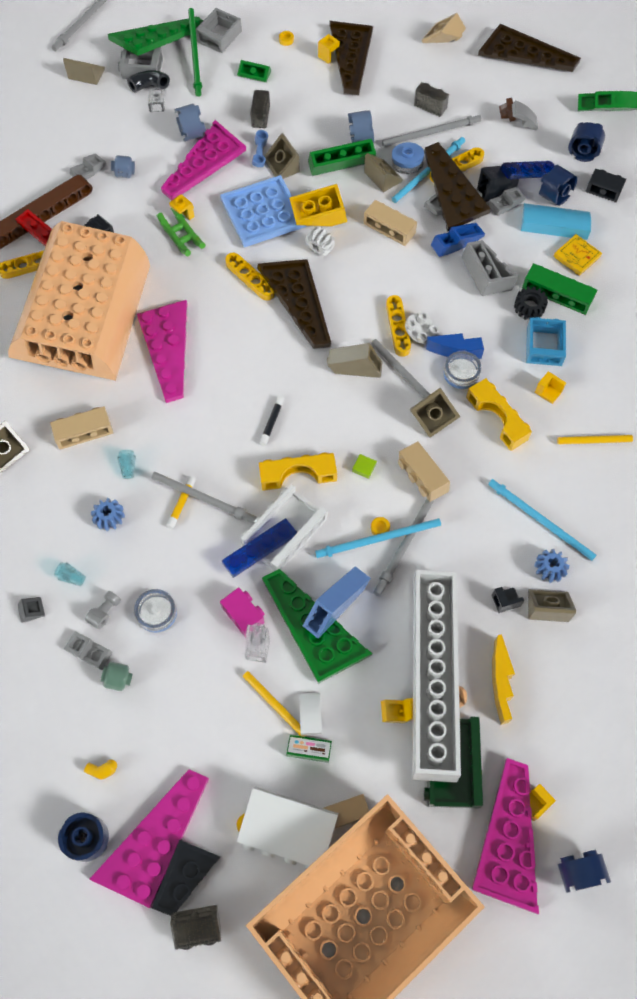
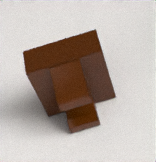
(506, 110)

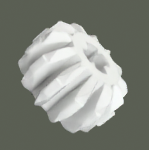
(320, 241)

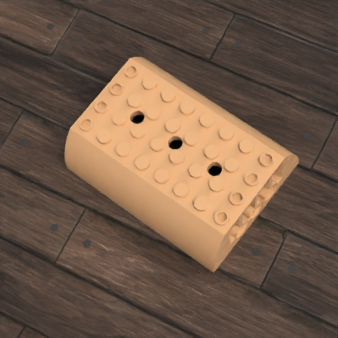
(112, 277)
(356, 874)

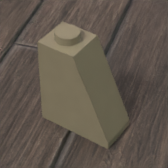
(355, 361)

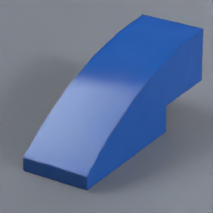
(456, 238)
(448, 344)

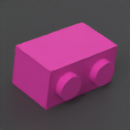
(241, 610)

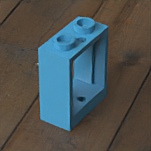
(541, 355)

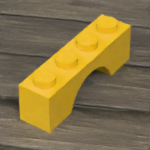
(486, 397)
(319, 466)

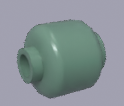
(116, 676)

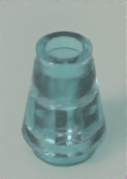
(127, 463)
(69, 574)

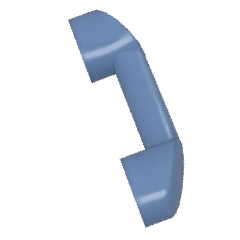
(260, 140)

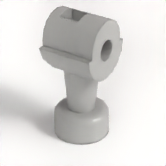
(98, 616)

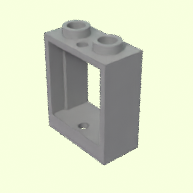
(213, 40)
(130, 69)

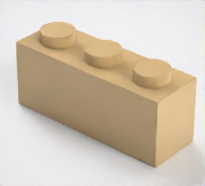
(390, 222)
(81, 427)
(423, 471)

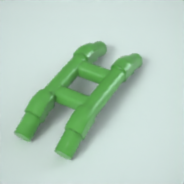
(182, 224)

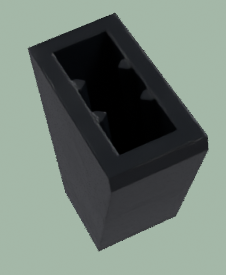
(494, 182)

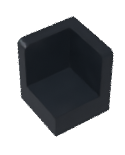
(506, 599)

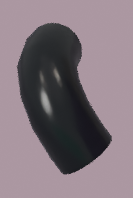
(148, 78)

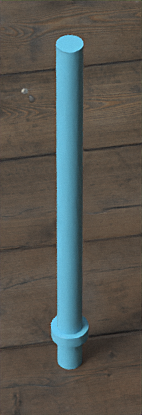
(455, 146)
(501, 489)
(328, 551)

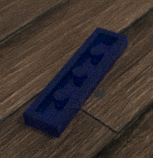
(524, 169)
(259, 548)

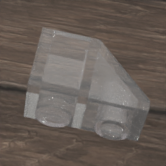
(257, 642)

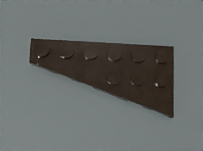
(521, 48)
(351, 53)
(454, 191)
(297, 293)

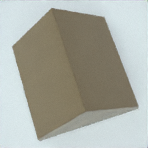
(83, 71)
(282, 158)
(381, 172)
(435, 412)
(10, 446)
(550, 605)

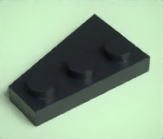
(182, 876)

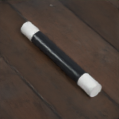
(271, 421)

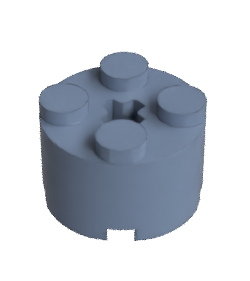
(189, 122)
(361, 126)

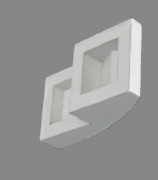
(310, 714)

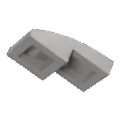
(525, 114)
(90, 166)
(506, 202)
(88, 650)

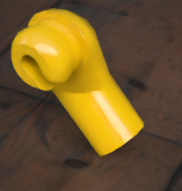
(103, 771)

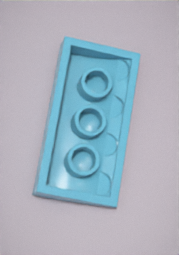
(556, 221)

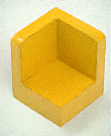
(326, 46)
(550, 387)
(539, 801)

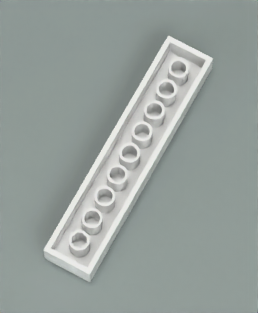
(435, 677)

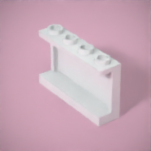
(302, 516)
(286, 827)

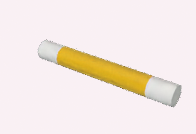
(180, 504)

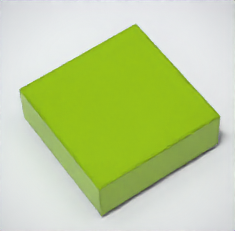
(364, 466)

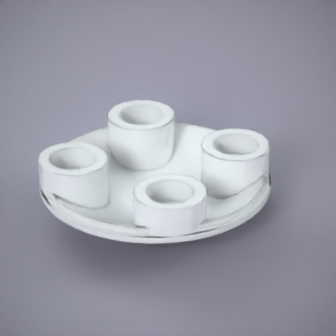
(420, 327)

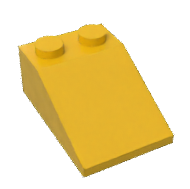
(319, 207)

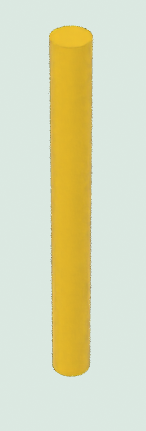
(595, 439)
(272, 701)

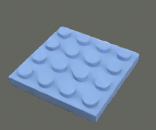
(260, 211)

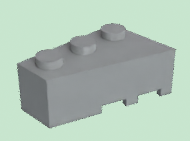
(486, 270)

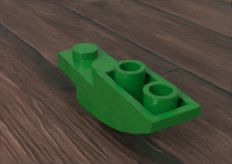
(607, 101)

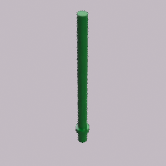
(197, 85)

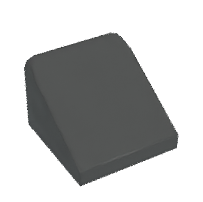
(30, 609)

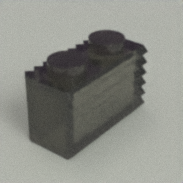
(431, 99)
(260, 109)
(195, 927)

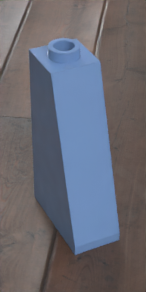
(335, 601)

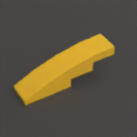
(501, 672)

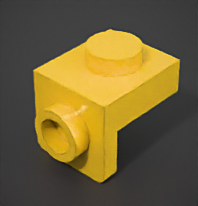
(182, 205)
(397, 710)

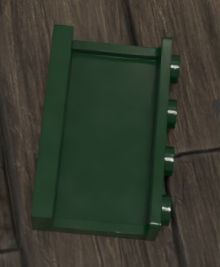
(468, 789)

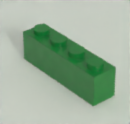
(340, 157)
(560, 288)

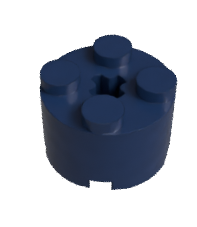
(587, 141)
(557, 185)
(73, 830)
(583, 872)

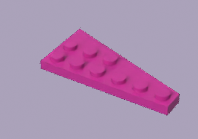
(205, 158)
(166, 341)
(508, 851)
(144, 855)

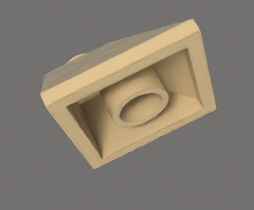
(445, 30)

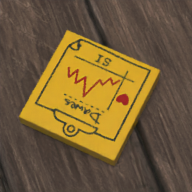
(577, 254)

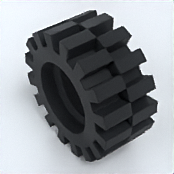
(532, 295)

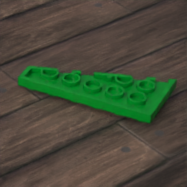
(152, 36)
(333, 650)

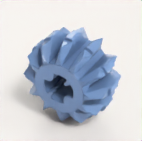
(114, 515)
(543, 564)

